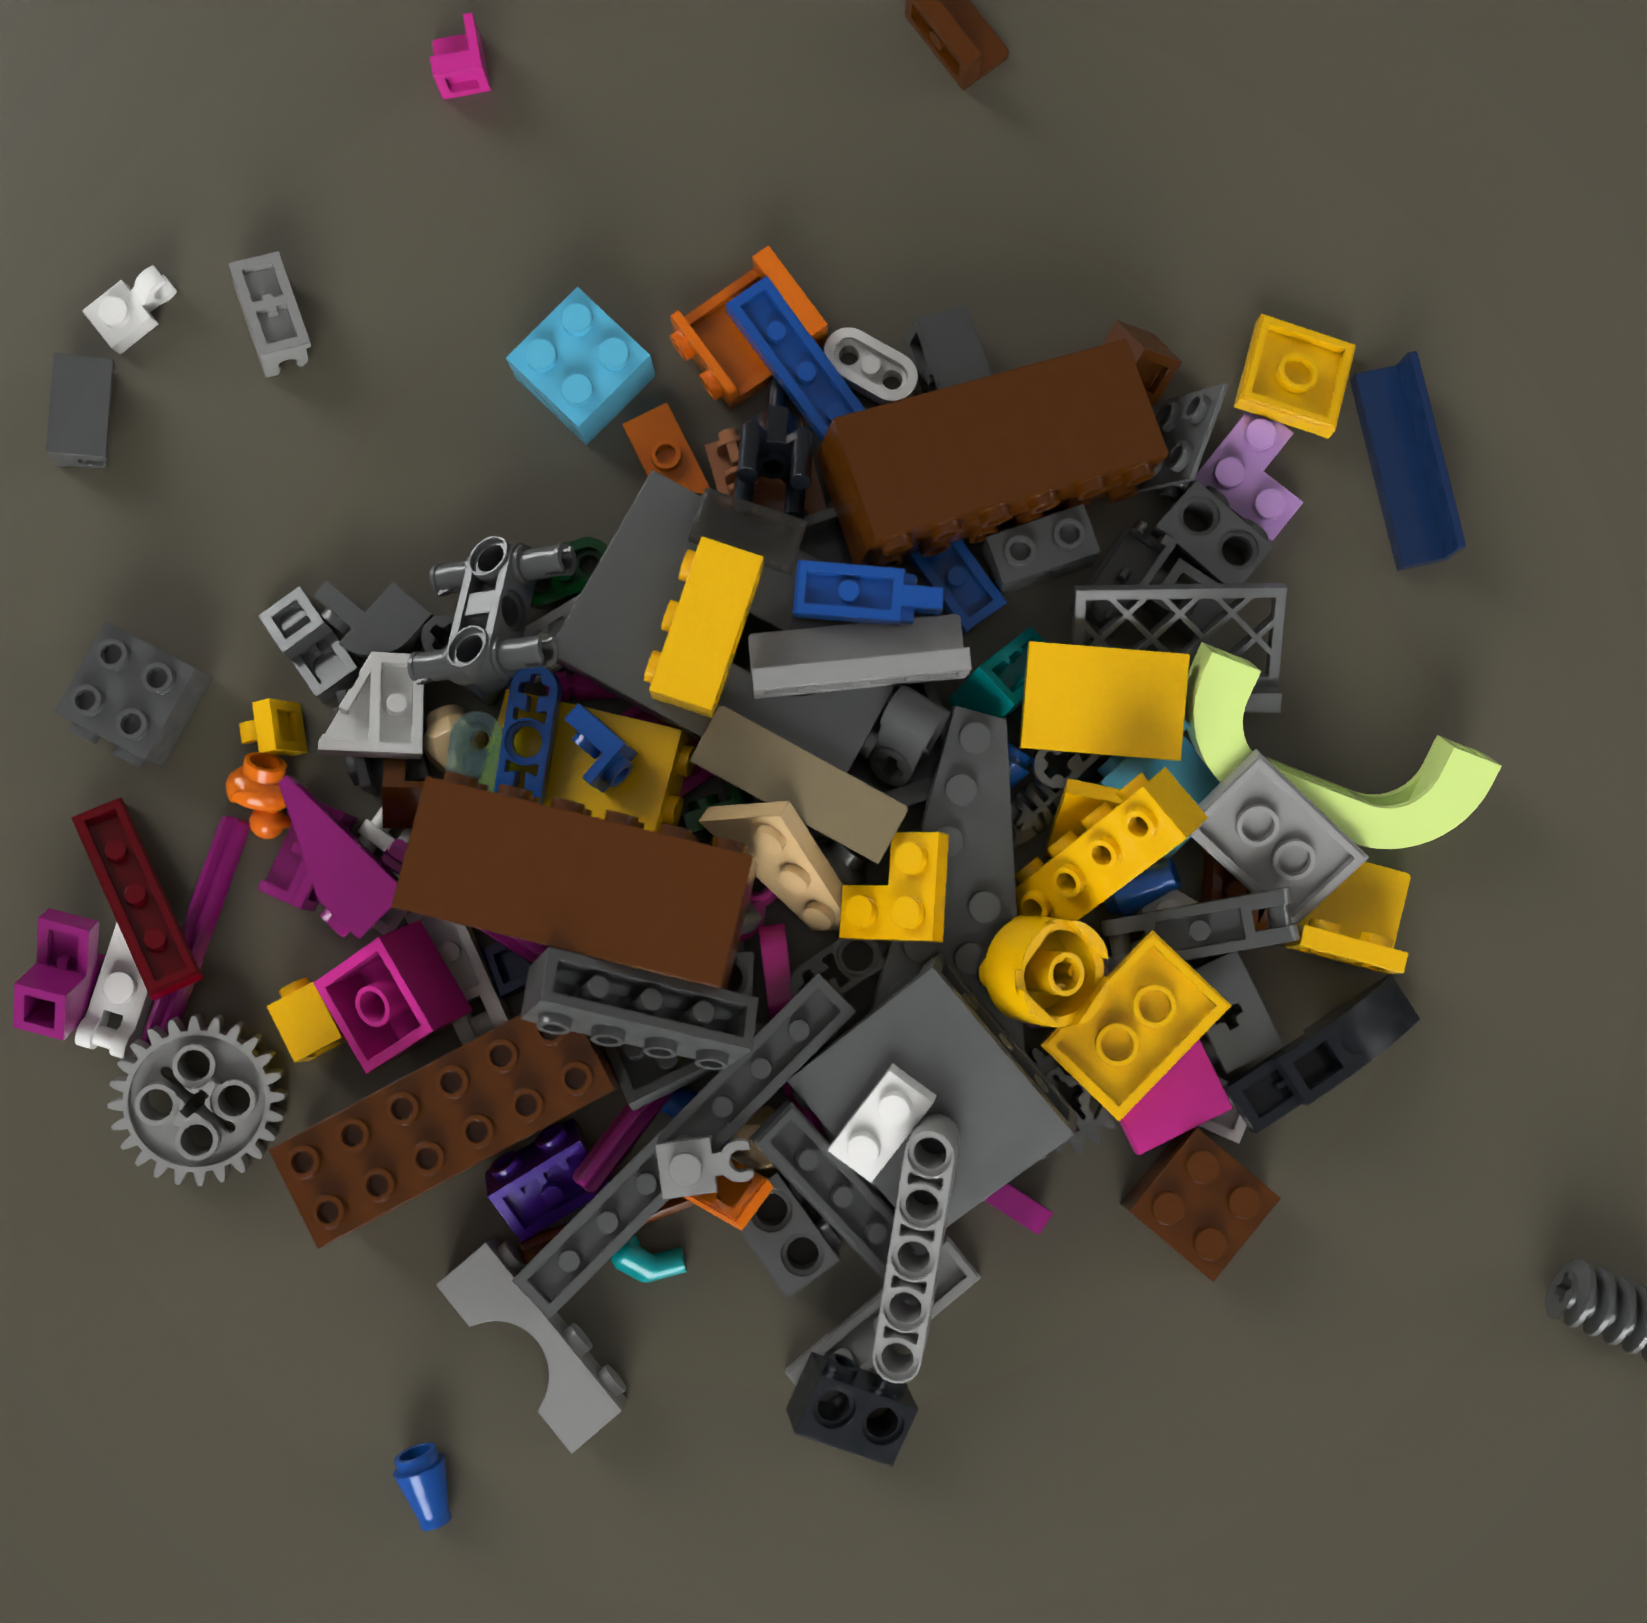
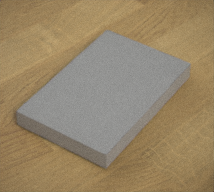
(1275, 836)

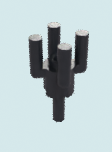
(775, 448)

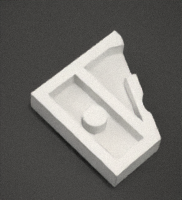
(379, 713)

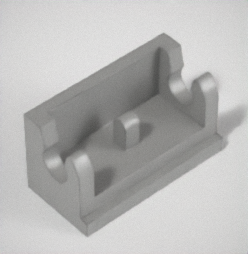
(270, 311)

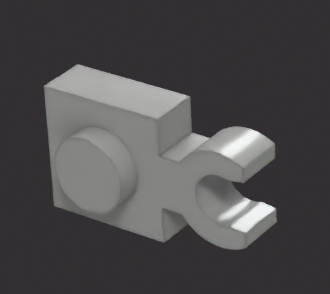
(692, 1166)

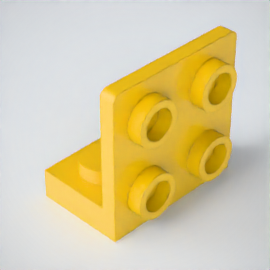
(1359, 921)

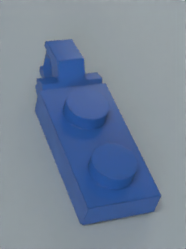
(862, 594)

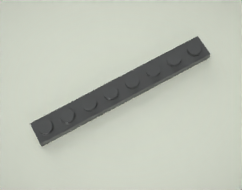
(715, 1111)

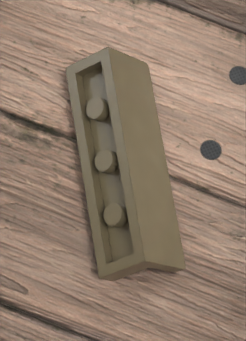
(784, 772)

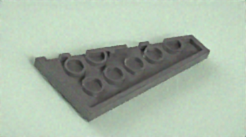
(973, 807)

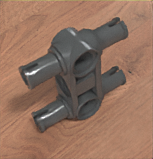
(492, 614)

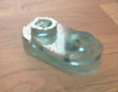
(473, 762)

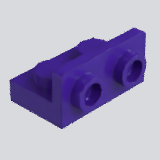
(537, 1183)

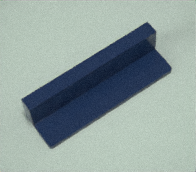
(1408, 464)

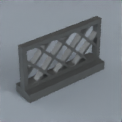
(1266, 695)

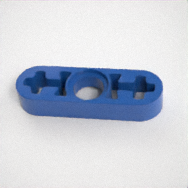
(512, 725)

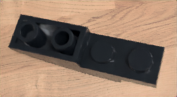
(1323, 1055)

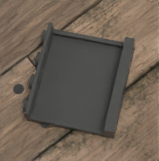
(970, 1062)

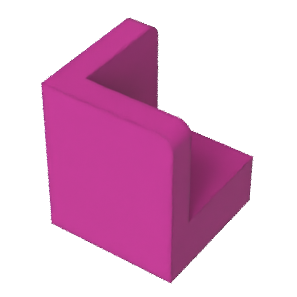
(460, 62)

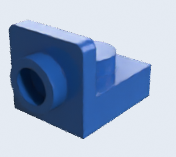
(598, 738)

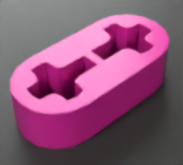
(776, 966)

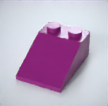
(342, 869)

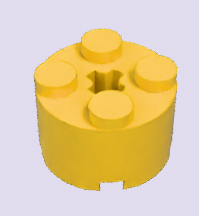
(1046, 971)

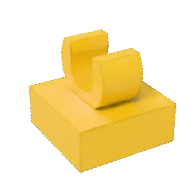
(276, 728)

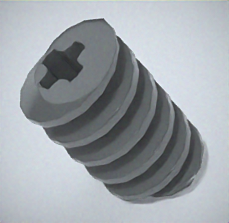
(1601, 1303)

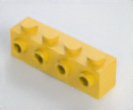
(1111, 851)

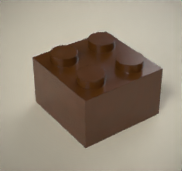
(1200, 1202)

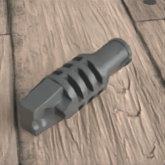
(1037, 804)

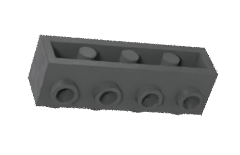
(638, 1009)

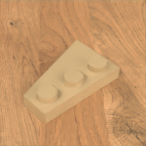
(786, 858)

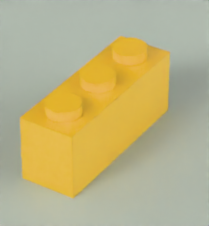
(704, 626)

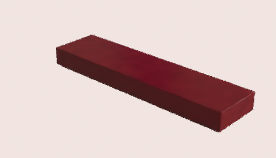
(137, 899)

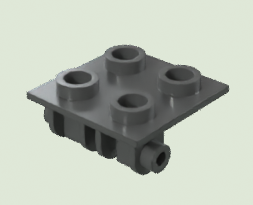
(1186, 428)

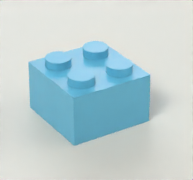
(581, 365)

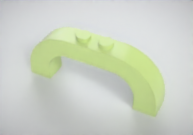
(1426, 807)

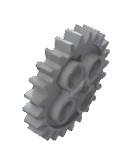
(166, 1135)

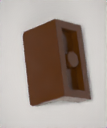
(957, 37)

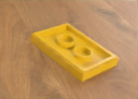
(1104, 701)
(1142, 1029)

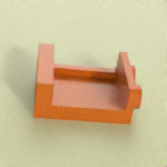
(719, 347)

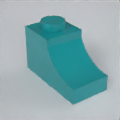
(999, 682)

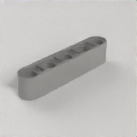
(913, 1272)

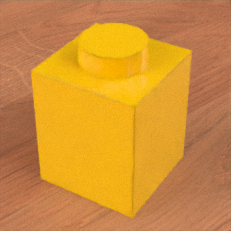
(305, 1021)

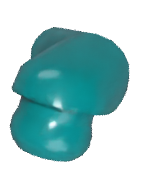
(646, 1266)

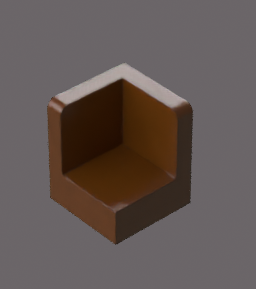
(1152, 357)
(399, 796)

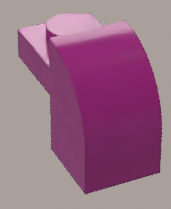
(60, 984)

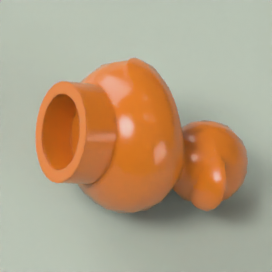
(257, 788)

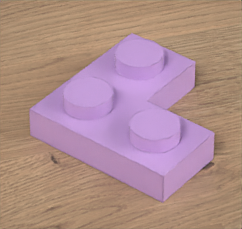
(1239, 473)

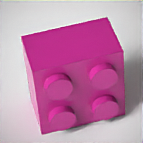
(392, 996)

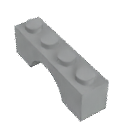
(579, 1391)

